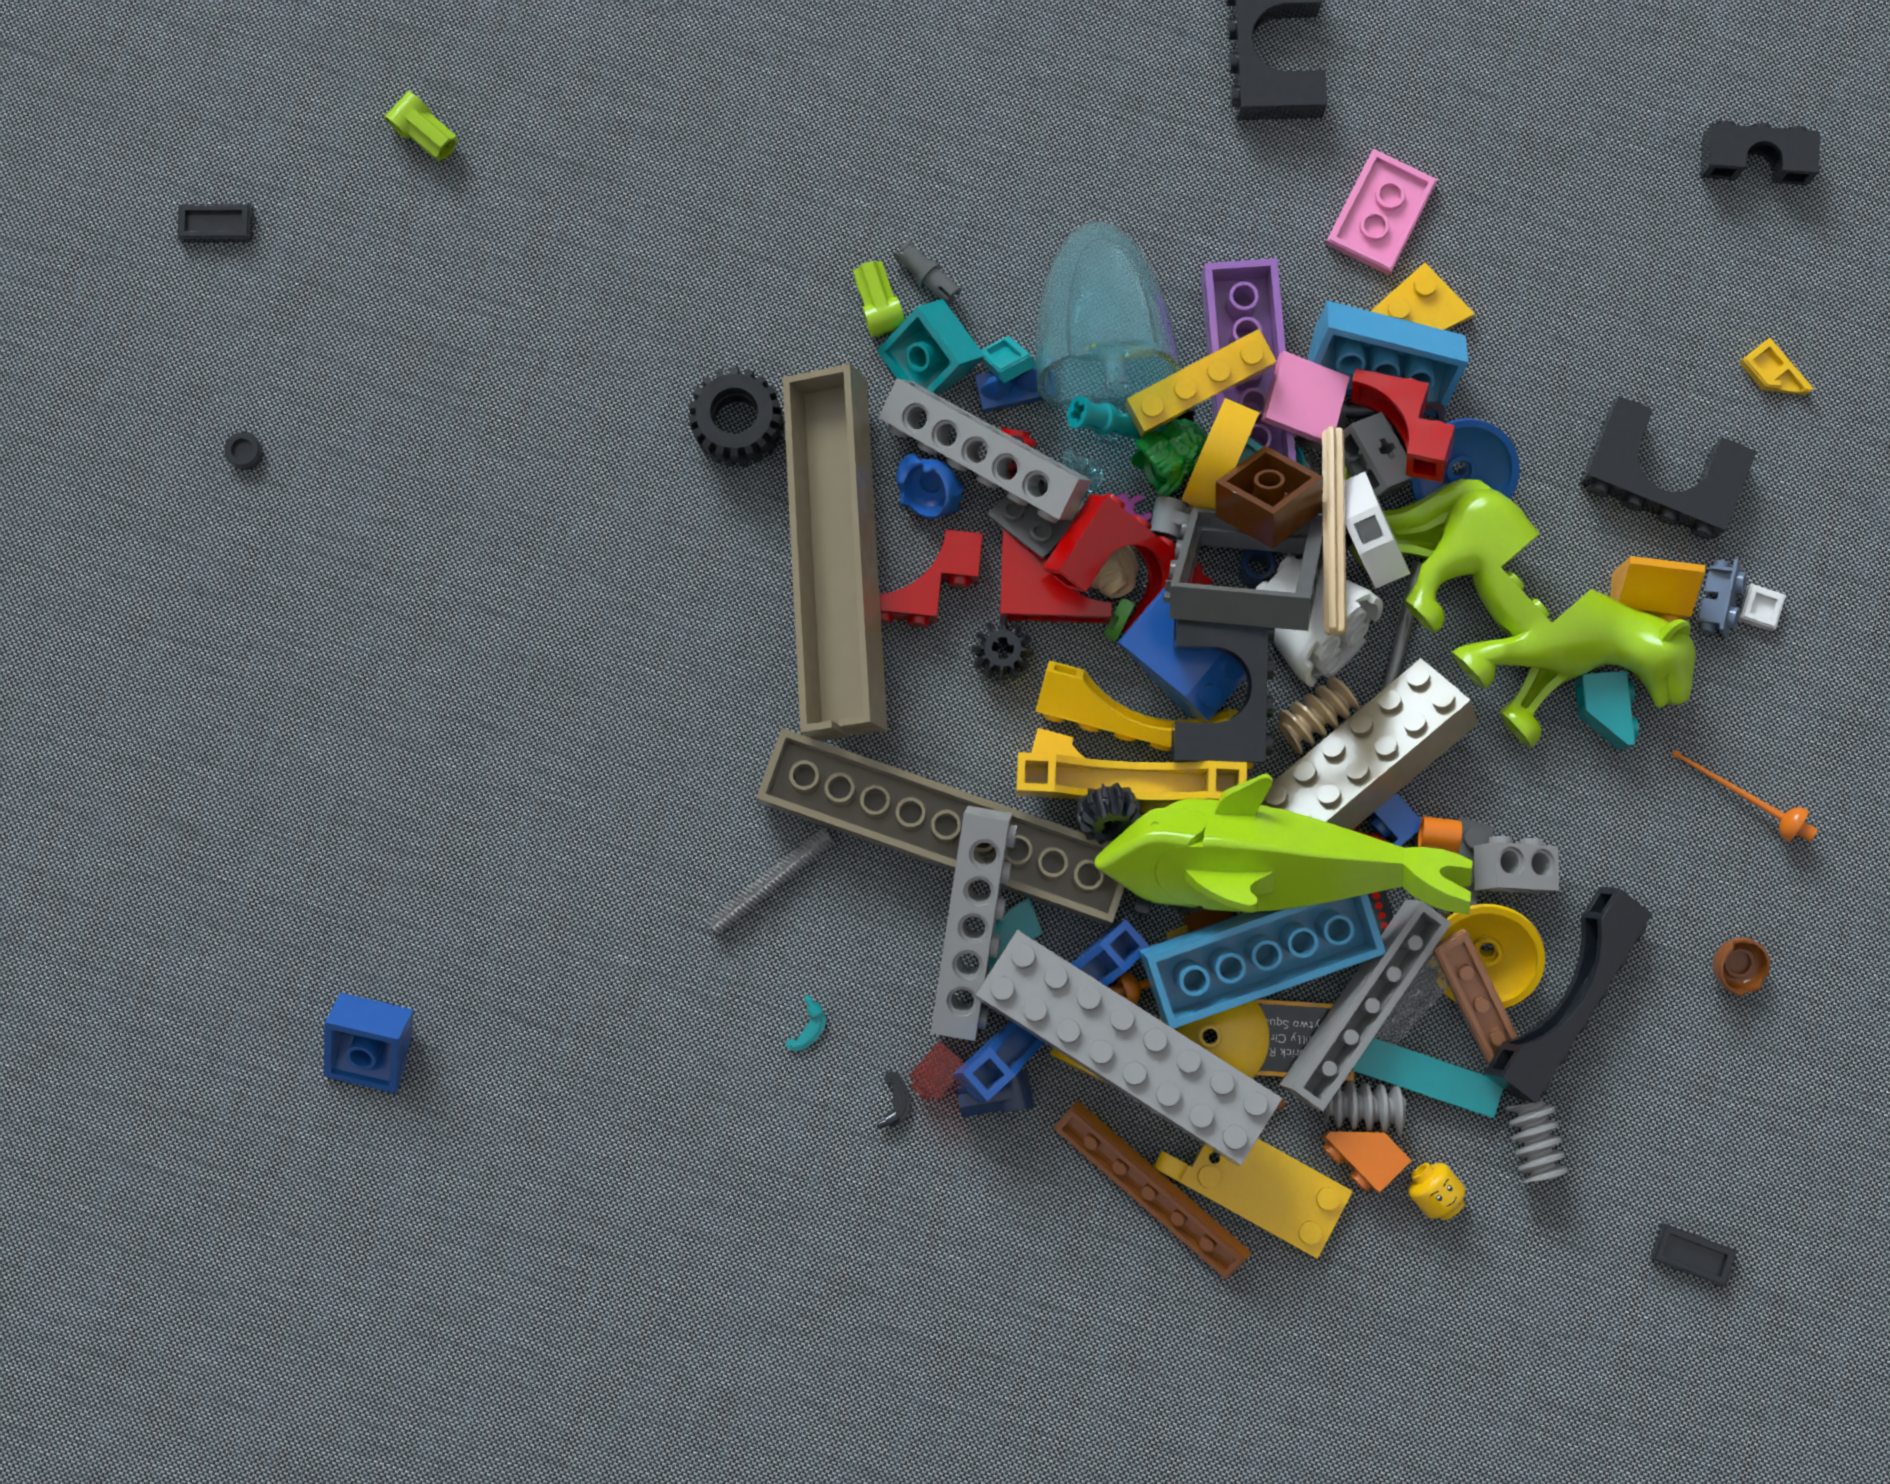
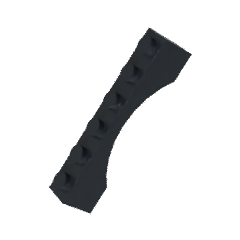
(1608, 933)

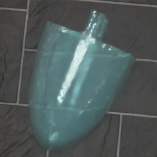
(1102, 322)

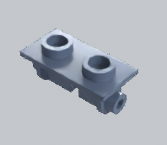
(1727, 584)

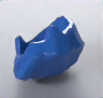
(928, 487)

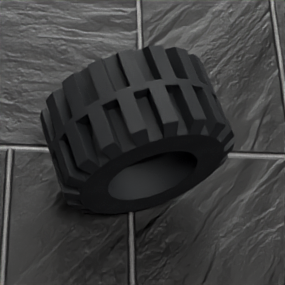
(727, 390)

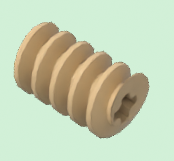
(1316, 713)

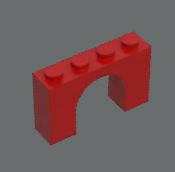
(1101, 530)

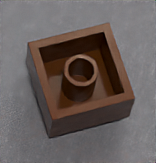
(1269, 496)

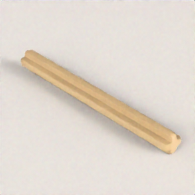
(1334, 532)

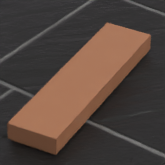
(1474, 993)

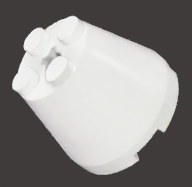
(1313, 651)

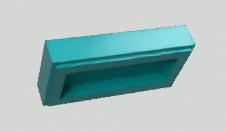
(1007, 359)

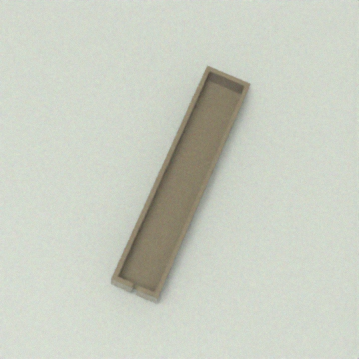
(834, 554)

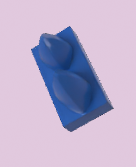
(998, 395)

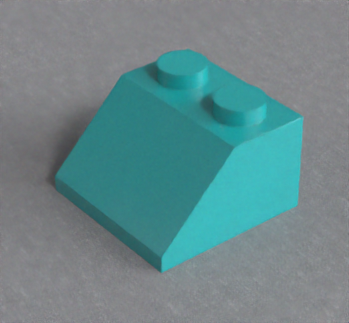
(931, 348)

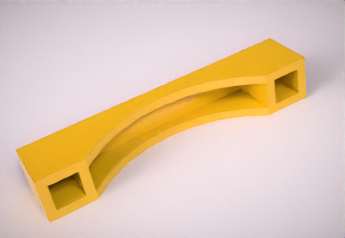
(1075, 697)
(1150, 781)

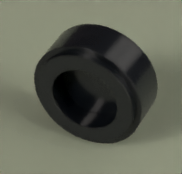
(243, 451)

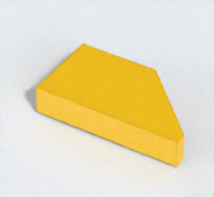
(1774, 371)

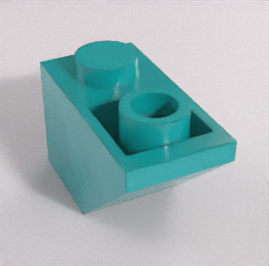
(1605, 706)

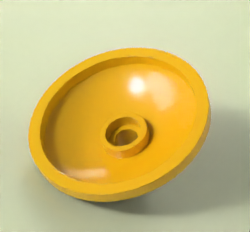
(1517, 951)
(1241, 1036)

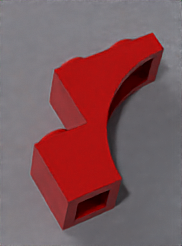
(1404, 406)
(919, 602)

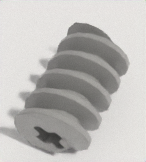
(1367, 1106)
(1537, 1141)

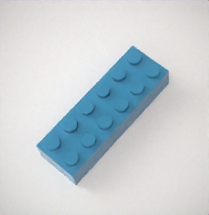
(1257, 956)

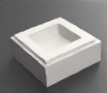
(1761, 607)

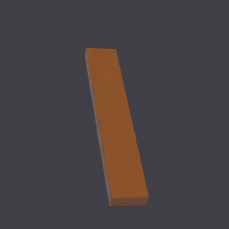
(1152, 1190)

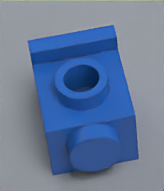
(1395, 821)

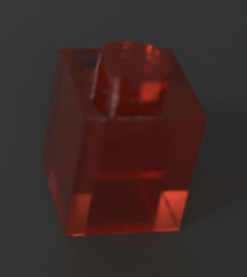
(935, 1071)

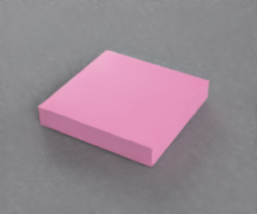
(1304, 397)

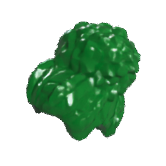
(1169, 454)

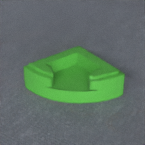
(1119, 619)

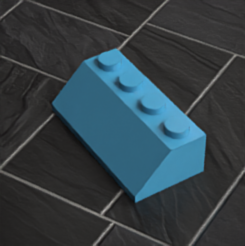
(1371, 341)

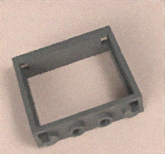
(1242, 605)

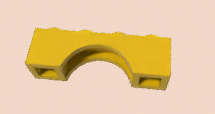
(1199, 382)

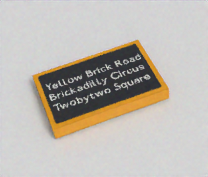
(1290, 1029)

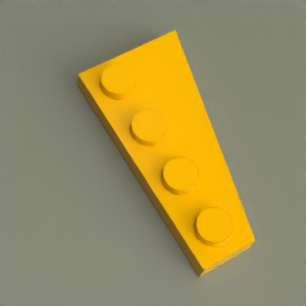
(1425, 301)

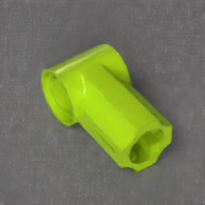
(415, 120)
(880, 308)

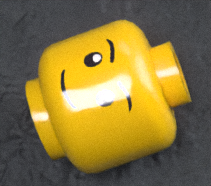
(1437, 1191)

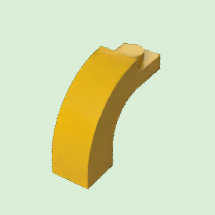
(1219, 453)

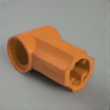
(1439, 834)

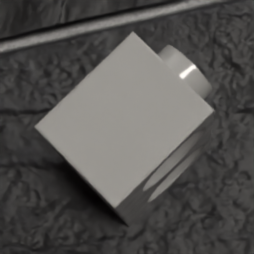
(1516, 867)

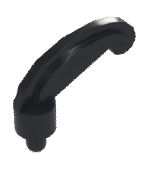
(901, 1102)

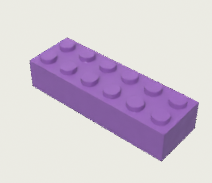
(1236, 302)

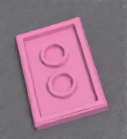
(1381, 212)

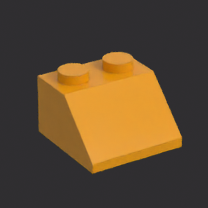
(1658, 586)

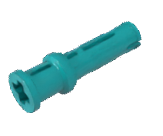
(1101, 418)

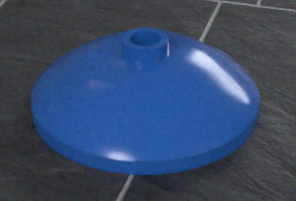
(1485, 456)

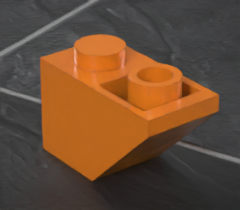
(1370, 1156)

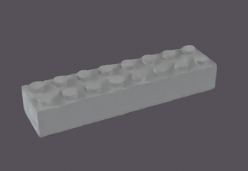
(1128, 1048)

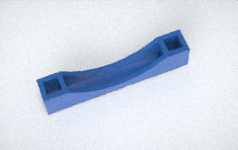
(1012, 1046)

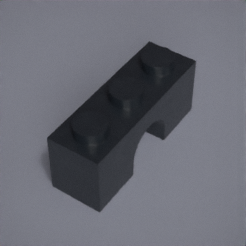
(1789, 151)

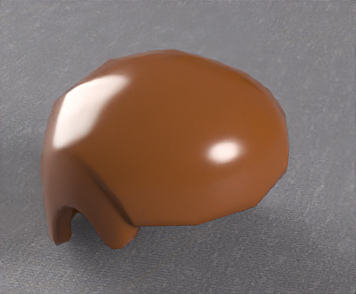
(1741, 965)

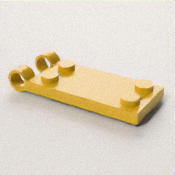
(1268, 1192)

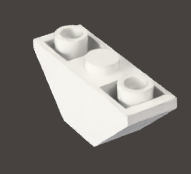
(1372, 532)

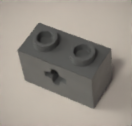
(1375, 449)

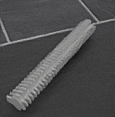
(770, 881)

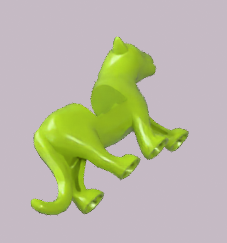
(1476, 533)

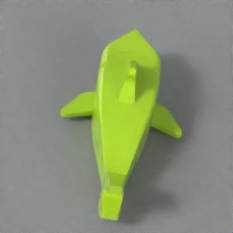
(1270, 859)

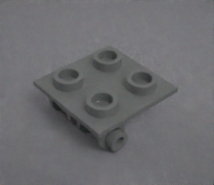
(1027, 525)

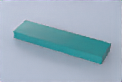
(1430, 1077)

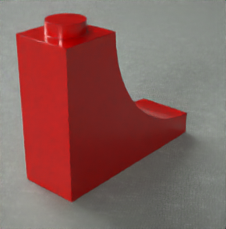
(1037, 596)

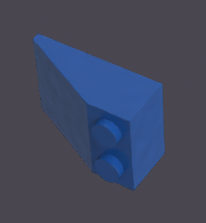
(1191, 677)

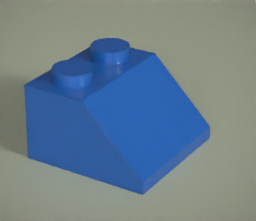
(367, 1042)

